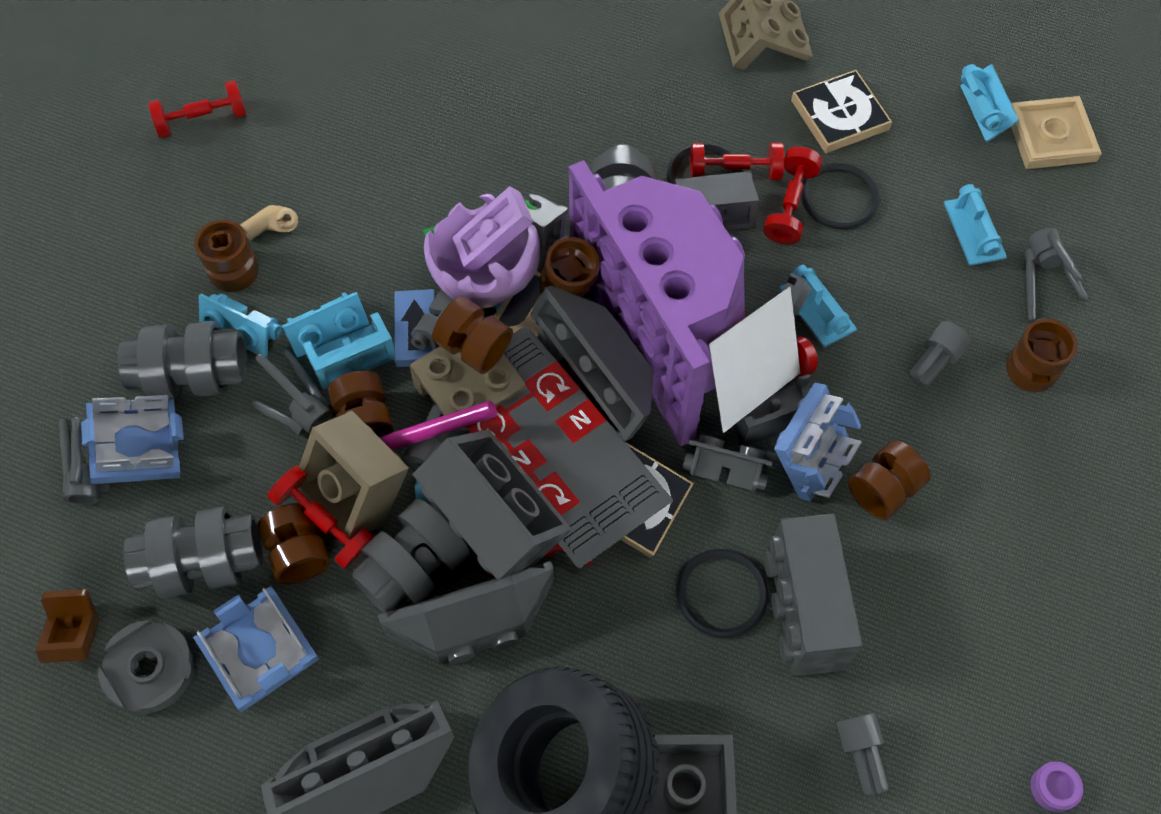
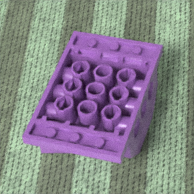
(665, 279)

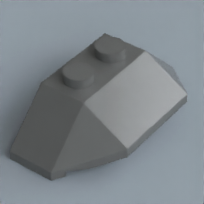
(596, 357)
(473, 617)
(363, 764)

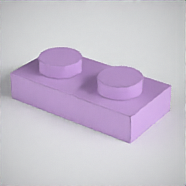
(492, 229)

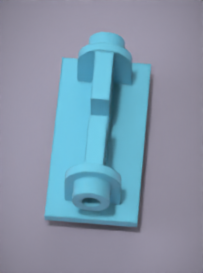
(987, 100)
(974, 227)
(821, 310)
(230, 314)
(326, 324)

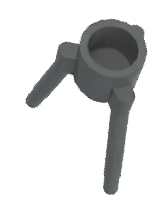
(1049, 252)
(305, 408)
(76, 474)

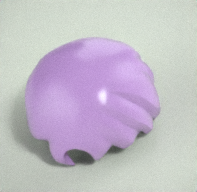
(498, 278)

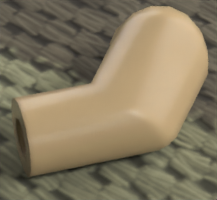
(272, 219)

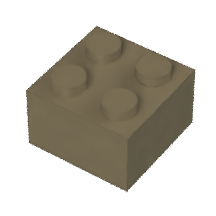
(351, 473)

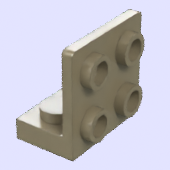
(760, 24)
(459, 386)

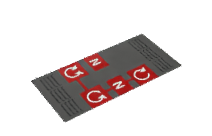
(572, 454)

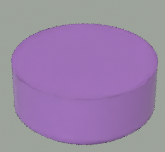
(1056, 787)

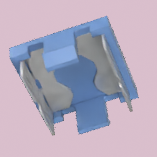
(132, 439)
(815, 444)
(255, 647)

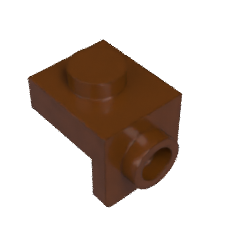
(68, 626)

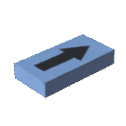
(409, 310)

